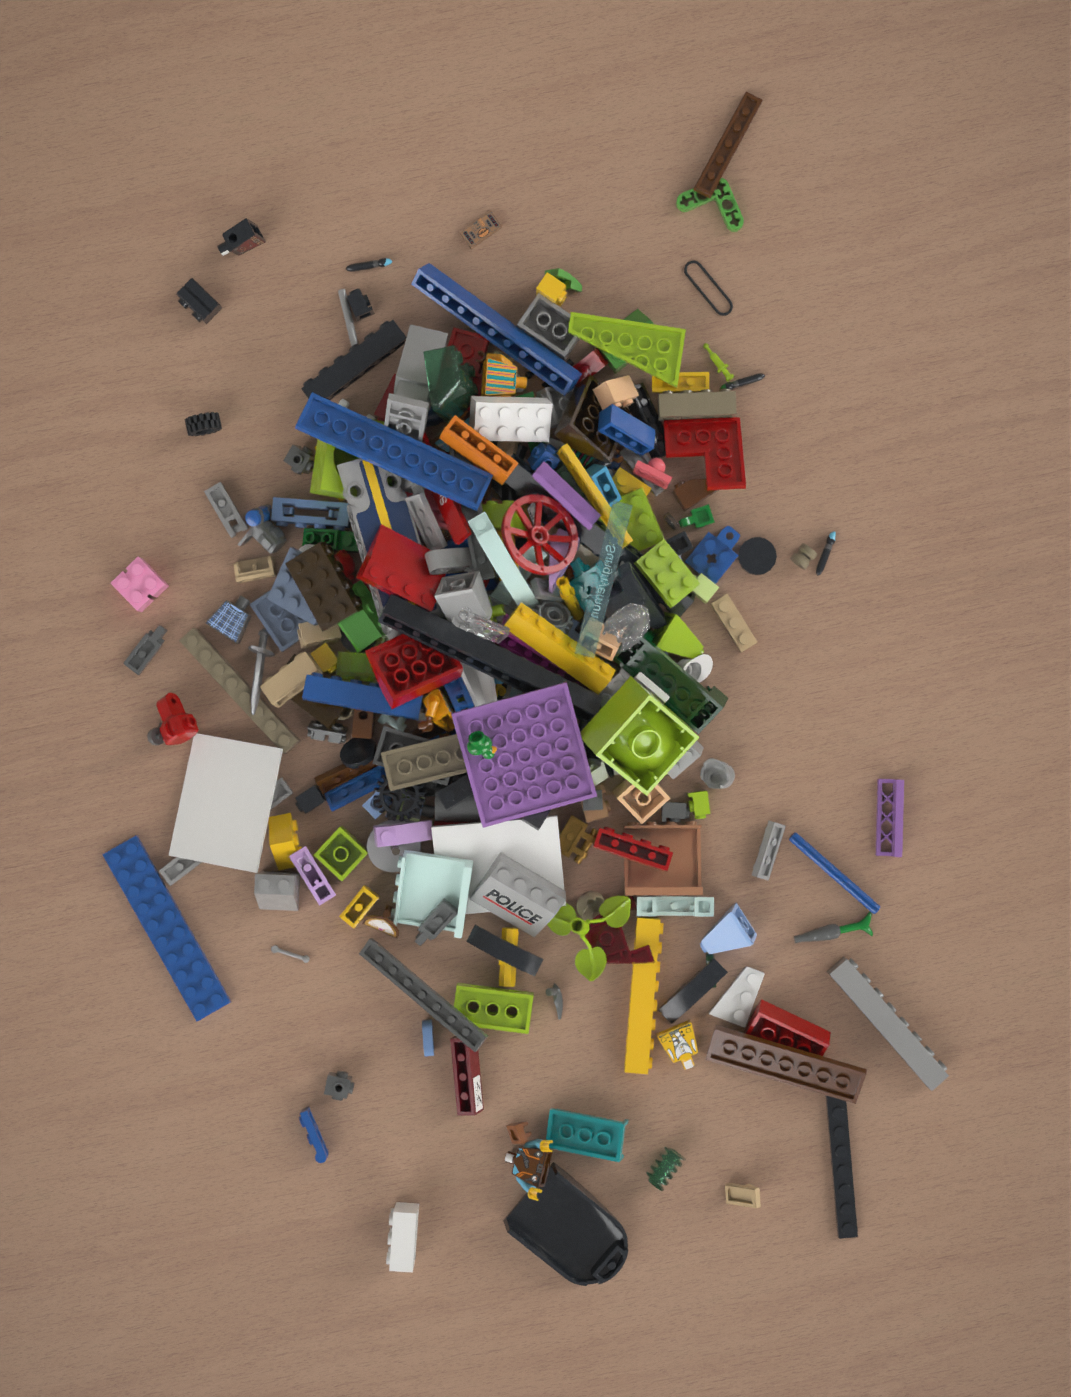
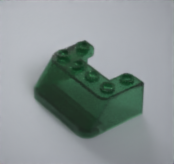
(449, 382)

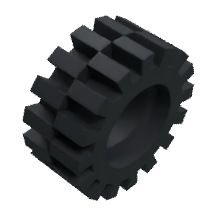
(203, 424)

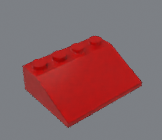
(400, 569)
(410, 669)
(787, 1029)

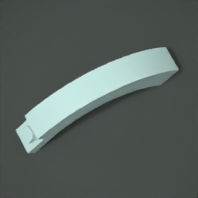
(502, 561)

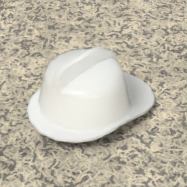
(698, 667)

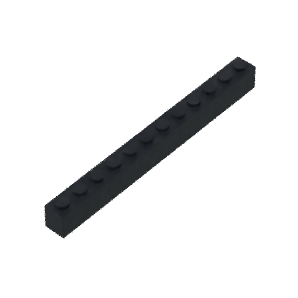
(525, 485)
(482, 654)

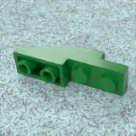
(337, 539)

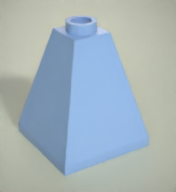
(729, 932)

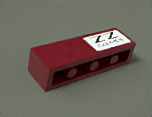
(466, 1079)

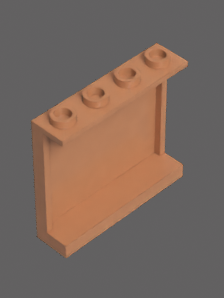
(685, 866)

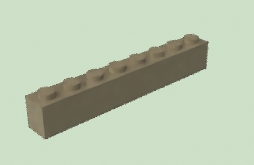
(239, 690)

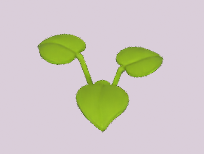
(591, 961)

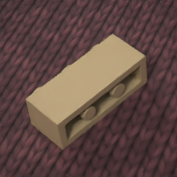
(289, 679)

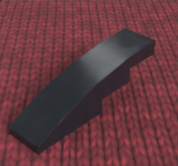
(692, 991)

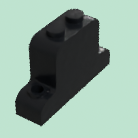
(633, 590)

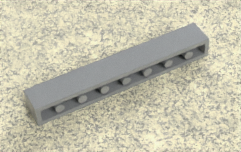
(887, 1023)

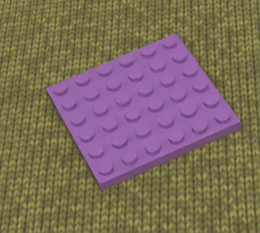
(537, 755)

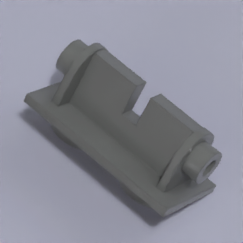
(336, 734)

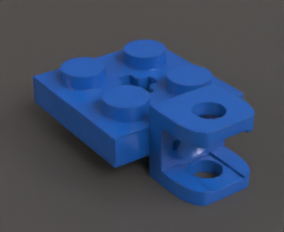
(718, 545)

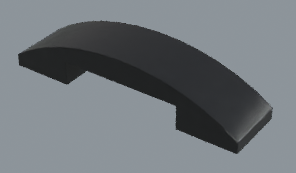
(504, 950)

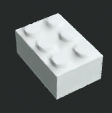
(402, 1237)

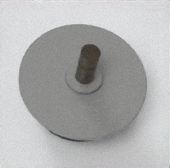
(387, 857)

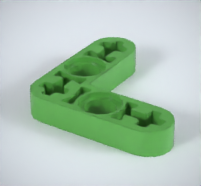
(717, 193)

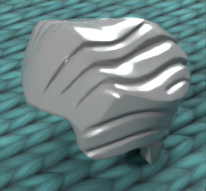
(717, 774)

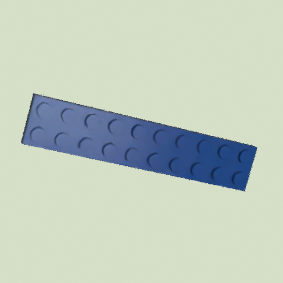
(393, 451)
(166, 928)

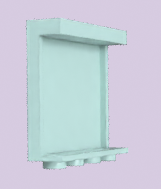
(425, 882)

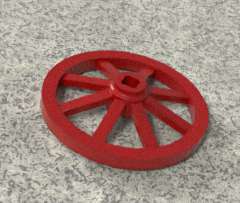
(541, 533)

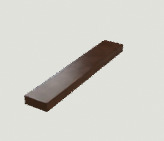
(728, 145)

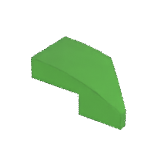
(570, 282)

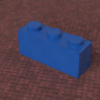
(626, 430)

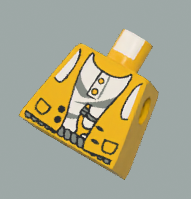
(679, 1043)

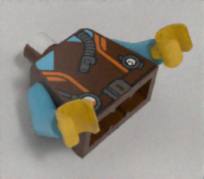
(531, 1165)

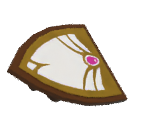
(382, 922)

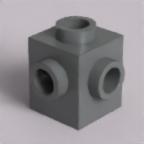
(300, 459)
(337, 1092)

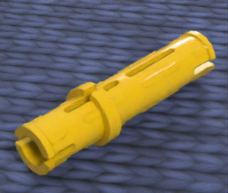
(568, 594)

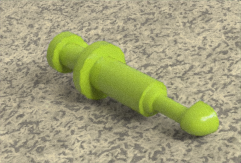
(719, 364)

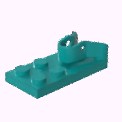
(586, 1134)

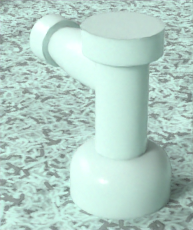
(397, 724)

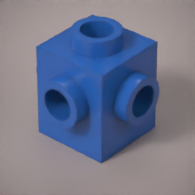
(544, 453)

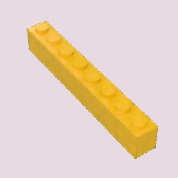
(642, 998)

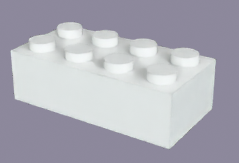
(511, 418)

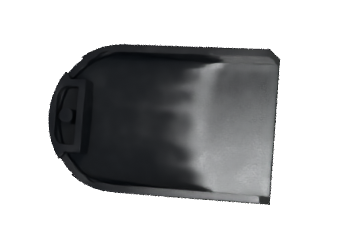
(570, 1230)

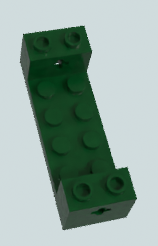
(687, 696)

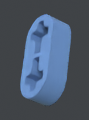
(428, 1038)

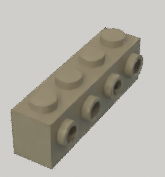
(696, 405)

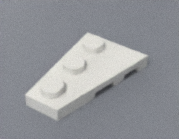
(739, 998)

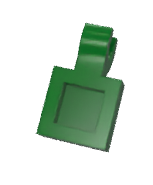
(699, 517)

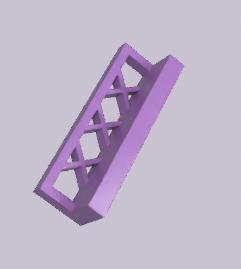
(565, 495)
(897, 817)

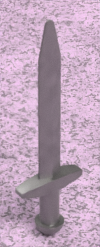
(261, 652)

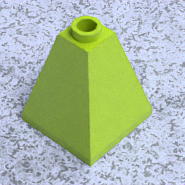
(677, 638)

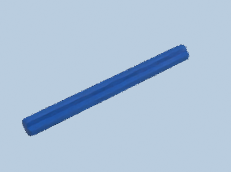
(833, 872)

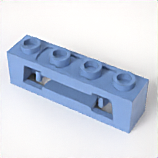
(279, 512)

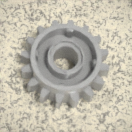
(556, 614)

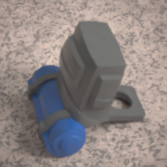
(263, 530)

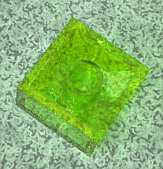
(354, 665)

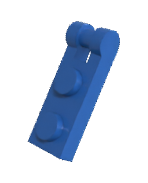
(455, 690)
(314, 1136)

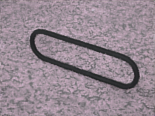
(702, 293)

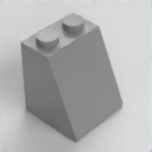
(463, 591)
(277, 890)

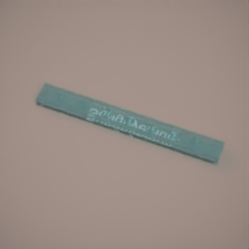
(603, 579)

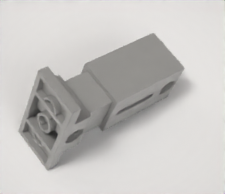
(411, 401)

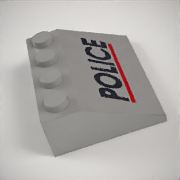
(518, 895)

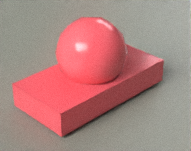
(653, 472)

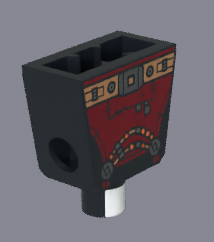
(241, 238)

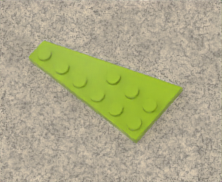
(643, 345)

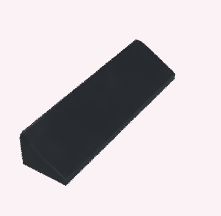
(645, 411)

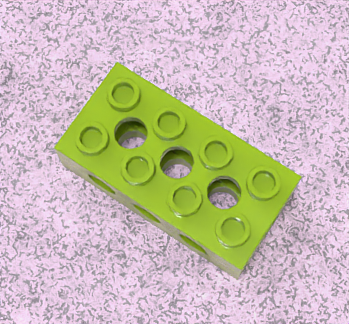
(503, 999)

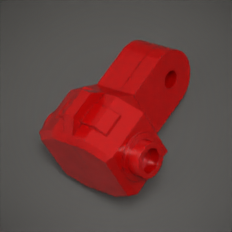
(176, 724)

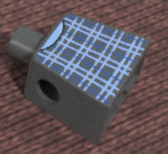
(231, 619)

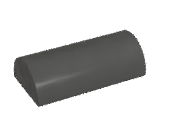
(464, 812)

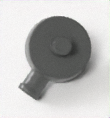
(154, 736)

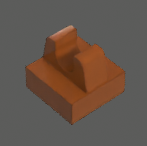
(517, 1132)

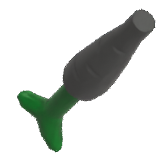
(833, 931)

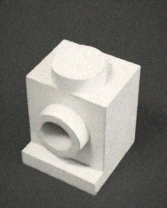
(597, 770)

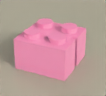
(139, 583)

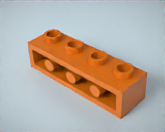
(478, 450)

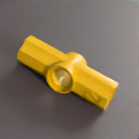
(507, 973)

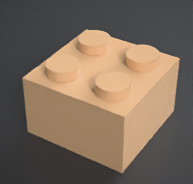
(637, 802)

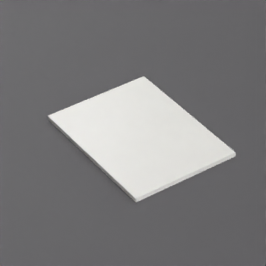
(225, 802)
(514, 838)

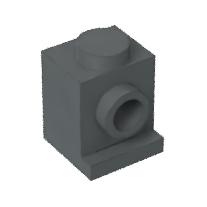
(674, 811)

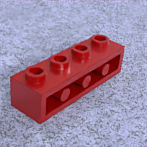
(632, 849)

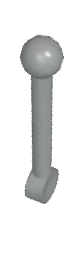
(275, 949)

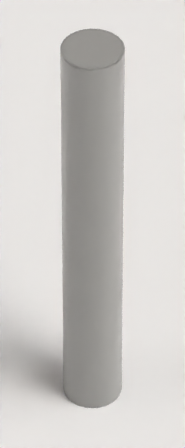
(348, 317)

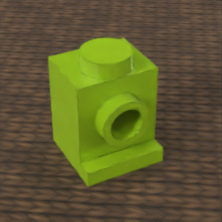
(699, 804)

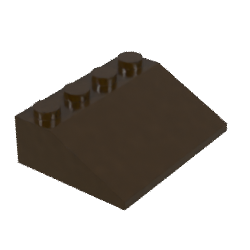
(581, 420)

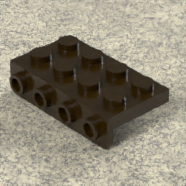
(324, 585)

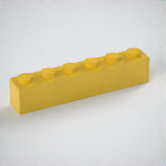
(558, 648)

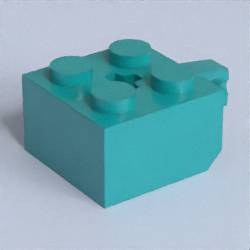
(582, 580)

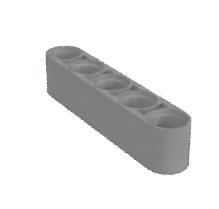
(449, 561)

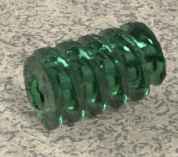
(664, 1168)

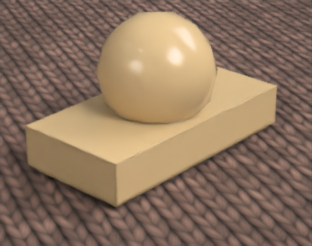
(743, 1195)

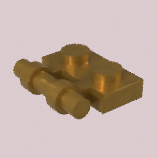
(571, 835)

